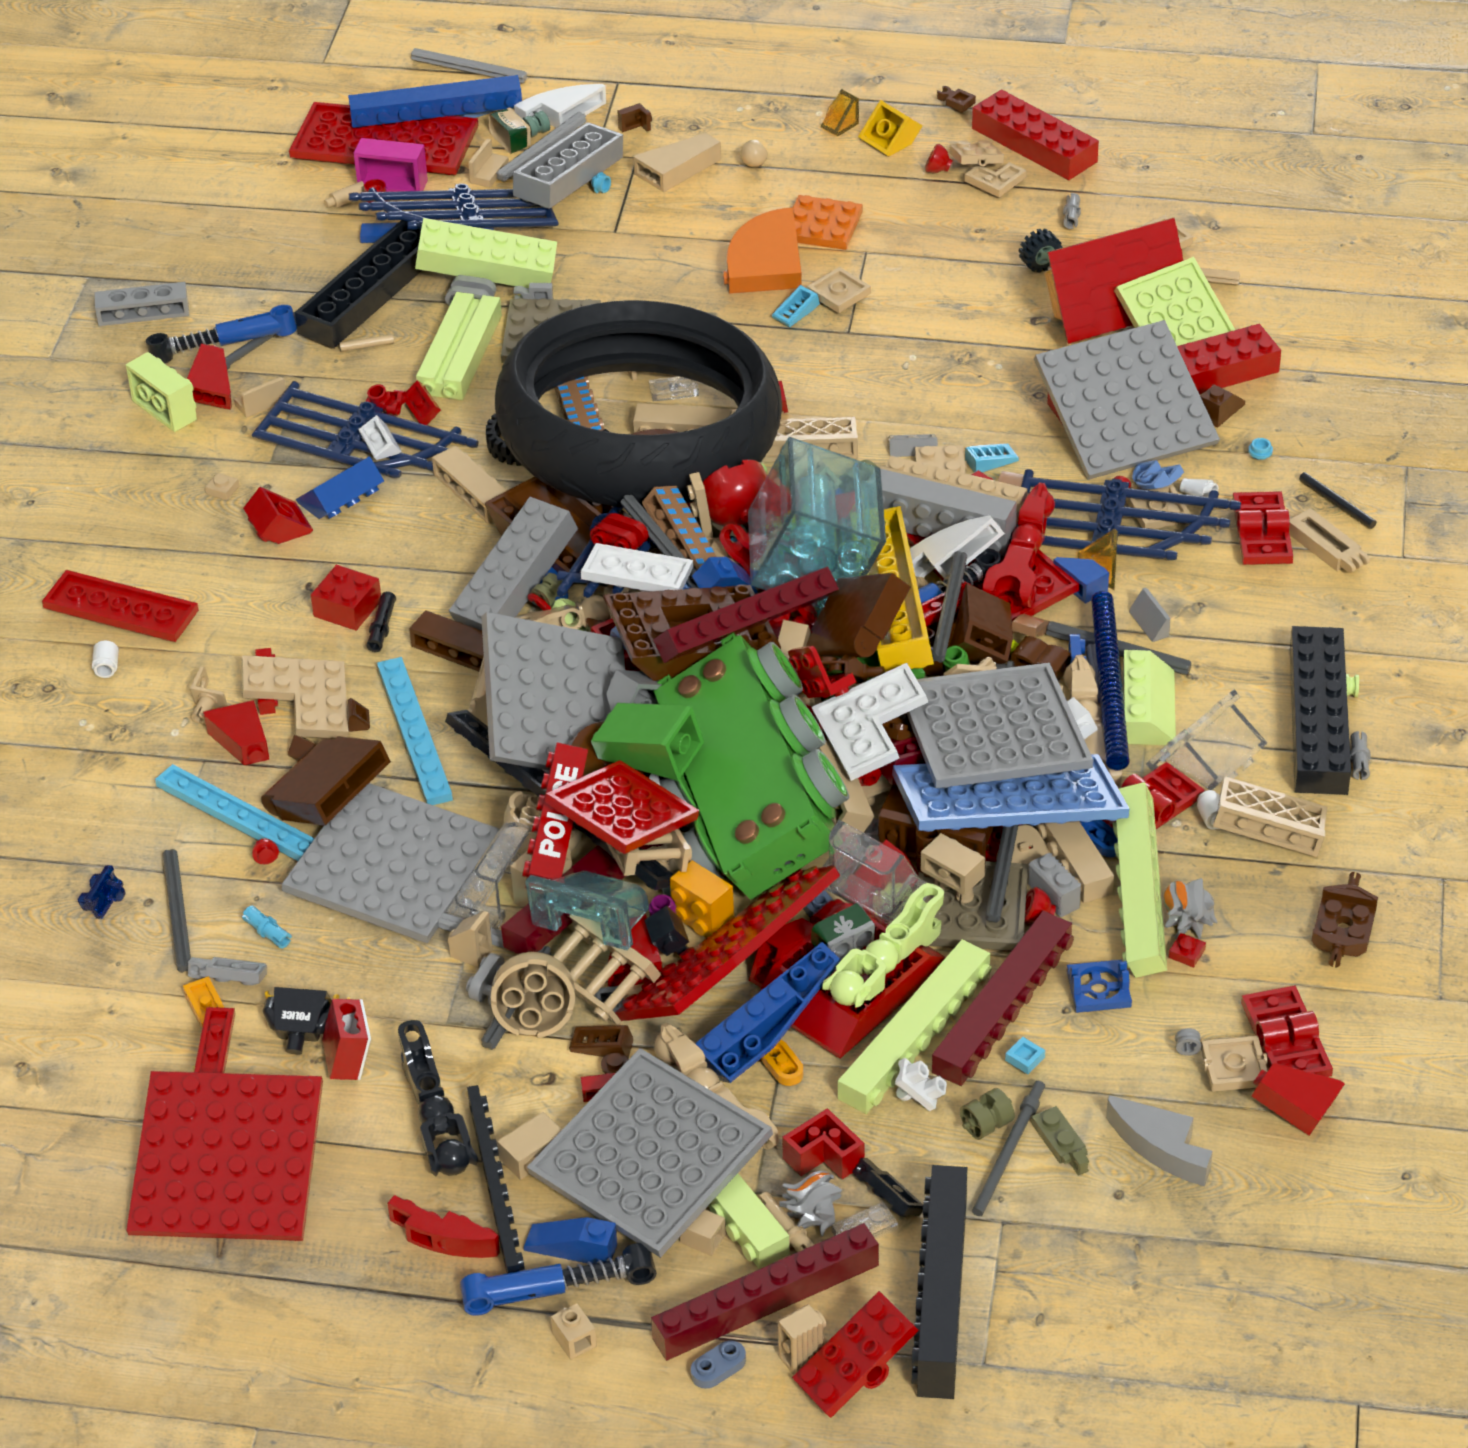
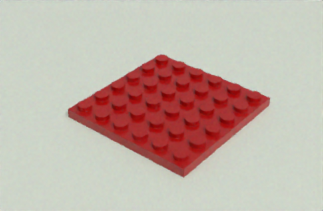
(225, 1156)

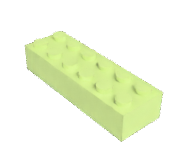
(485, 254)

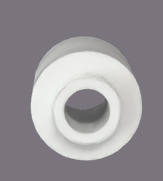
(105, 658)
(1208, 807)

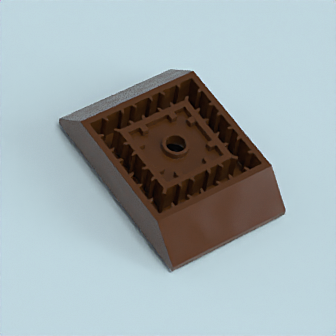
(648, 614)

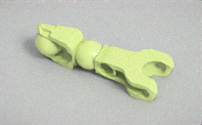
(903, 935)

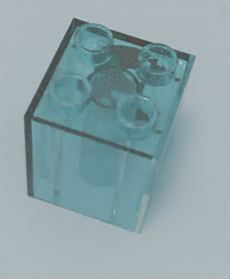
(815, 515)

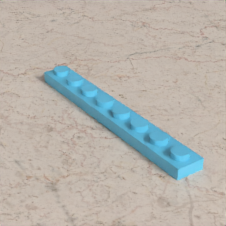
(414, 731)
(233, 811)

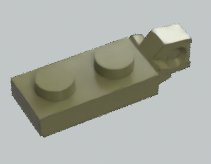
(1061, 1139)

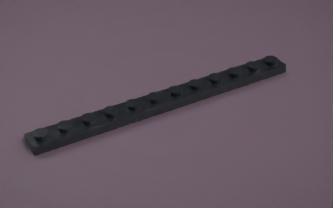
(476, 732)

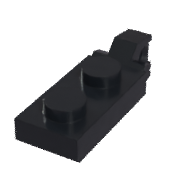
(888, 1188)

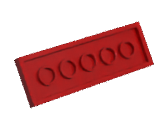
(120, 605)

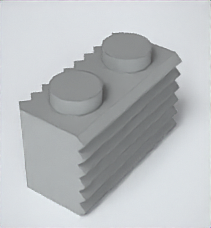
(1056, 882)

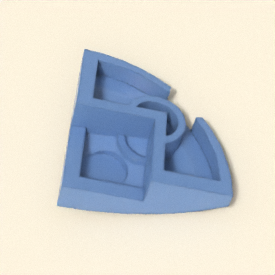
(1151, 475)

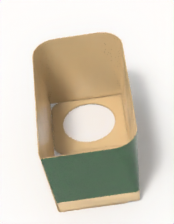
(510, 130)

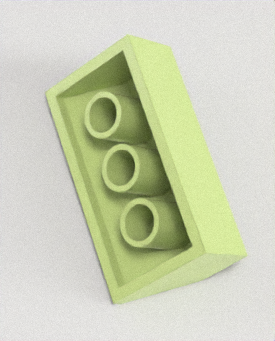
(1148, 698)

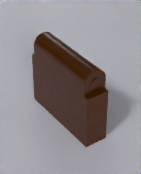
(858, 615)
(326, 780)

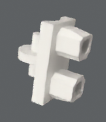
(915, 1084)

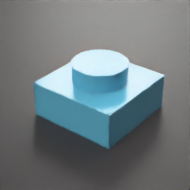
(1025, 1055)

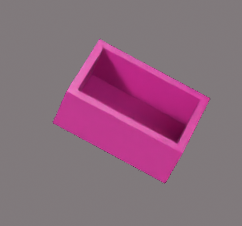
(396, 163)

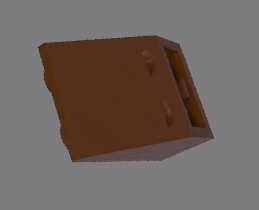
(983, 626)

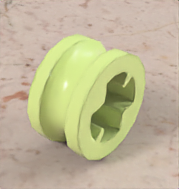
(1352, 685)

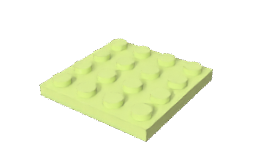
(1180, 298)

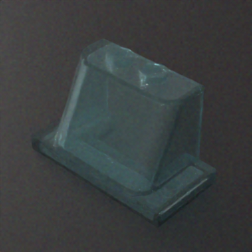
(591, 896)

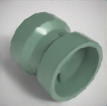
(538, 123)

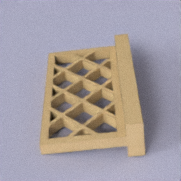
(842, 442)
(1274, 828)

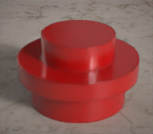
(265, 851)

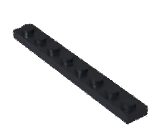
(493, 1173)

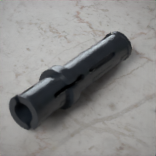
(379, 628)

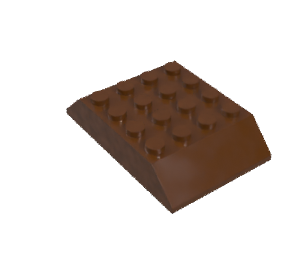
(508, 504)

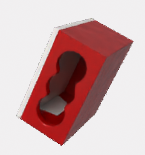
(346, 1039)

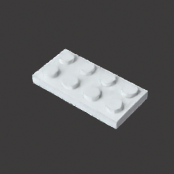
(636, 569)

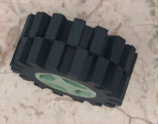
(1036, 247)

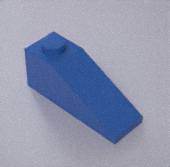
(722, 573)
(574, 1239)

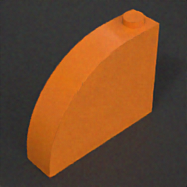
(764, 254)

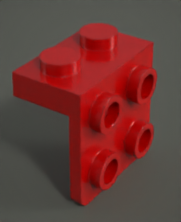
(813, 674)

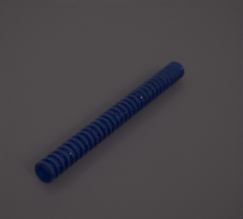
(1110, 681)

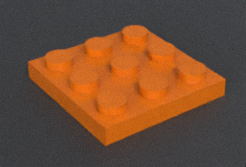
(825, 221)

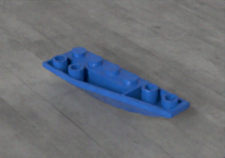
(767, 1016)

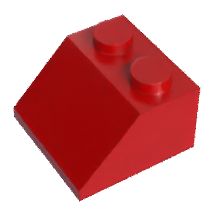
(276, 517)

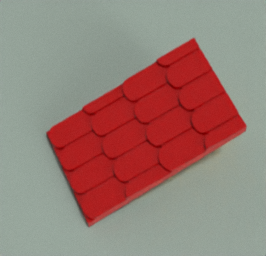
(1088, 272)

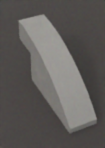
(1160, 1138)

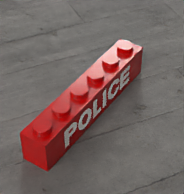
(552, 827)

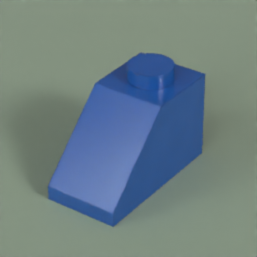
(1087, 573)

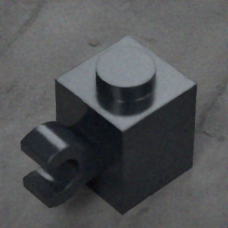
(667, 931)

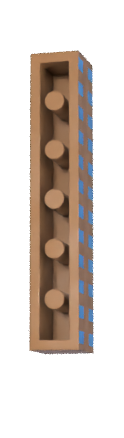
(577, 403)
(676, 520)

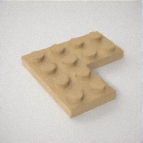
(313, 685)

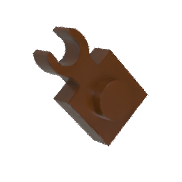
(958, 100)

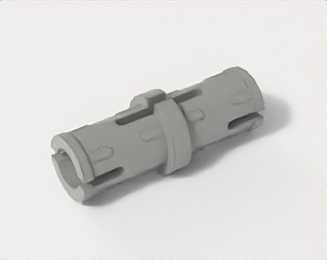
(1072, 211)
(1360, 755)

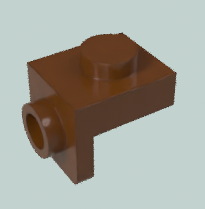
(634, 117)

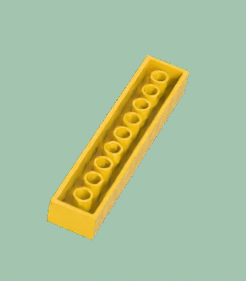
(907, 636)

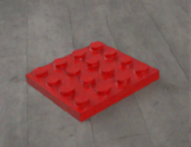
(621, 806)

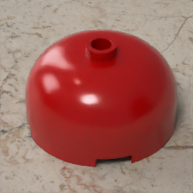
(733, 492)

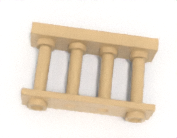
(676, 849)
(640, 967)

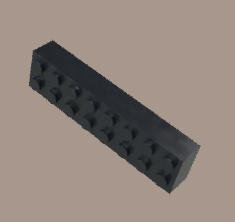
(361, 287)
(1319, 711)
(940, 1282)

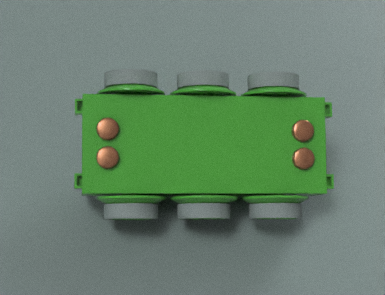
(759, 775)

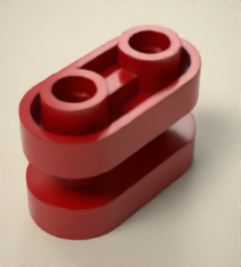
(619, 532)

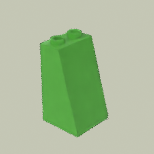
(650, 738)

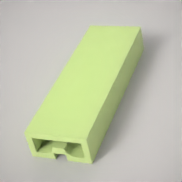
(459, 345)

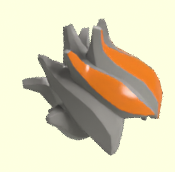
(1189, 906)
(812, 1200)

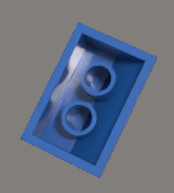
(342, 490)

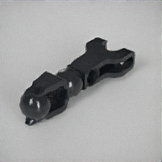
(434, 1108)

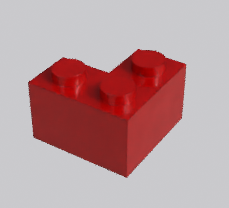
(823, 1140)

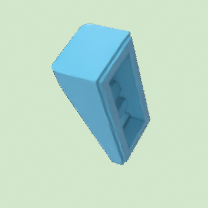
(801, 294)
(989, 456)

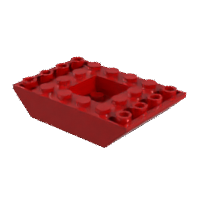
(843, 1026)

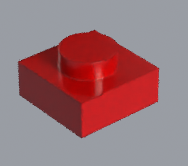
(1187, 950)

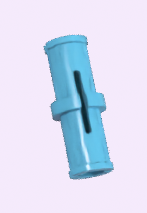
(266, 927)

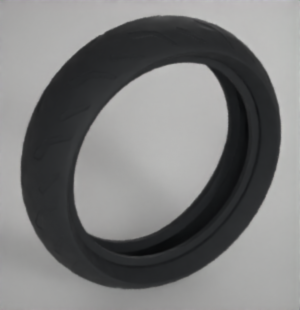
(634, 338)

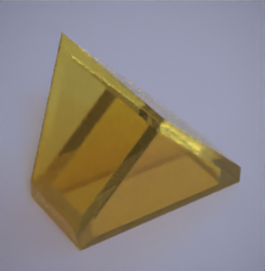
(842, 114)
(1104, 553)

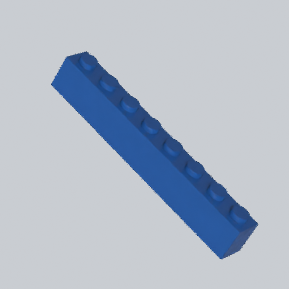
(434, 101)

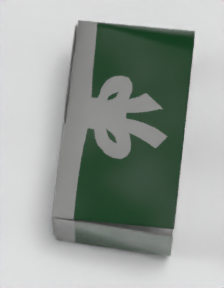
(844, 931)

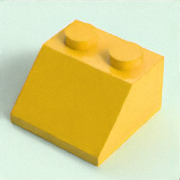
(889, 129)

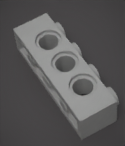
(141, 303)

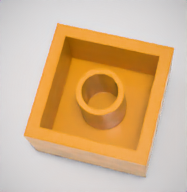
(702, 899)

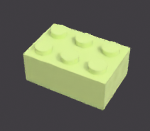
(161, 391)

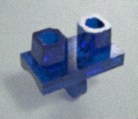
(103, 891)

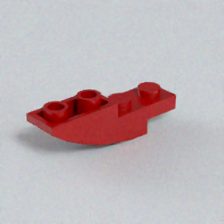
(450, 1236)

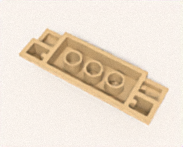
(958, 480)

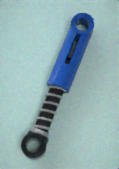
(277, 321)
(974, 572)
(484, 1292)

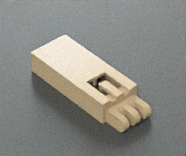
(1327, 542)

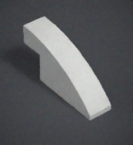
(563, 102)
(967, 536)

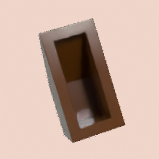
(1221, 404)

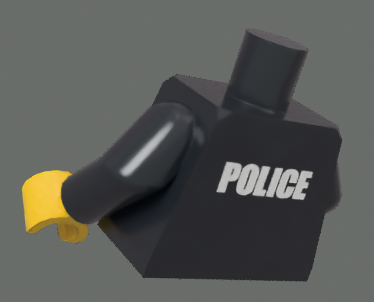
(297, 1015)

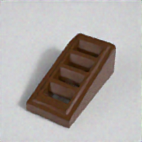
(619, 1036)

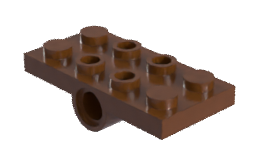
(904, 835)

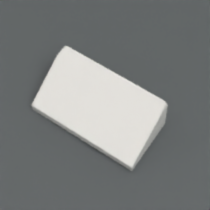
(379, 439)

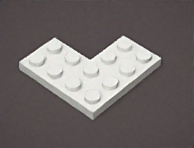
(856, 719)

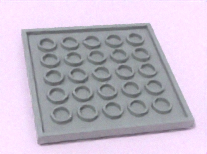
(1126, 399)
(543, 685)
(997, 726)
(390, 861)
(650, 1151)

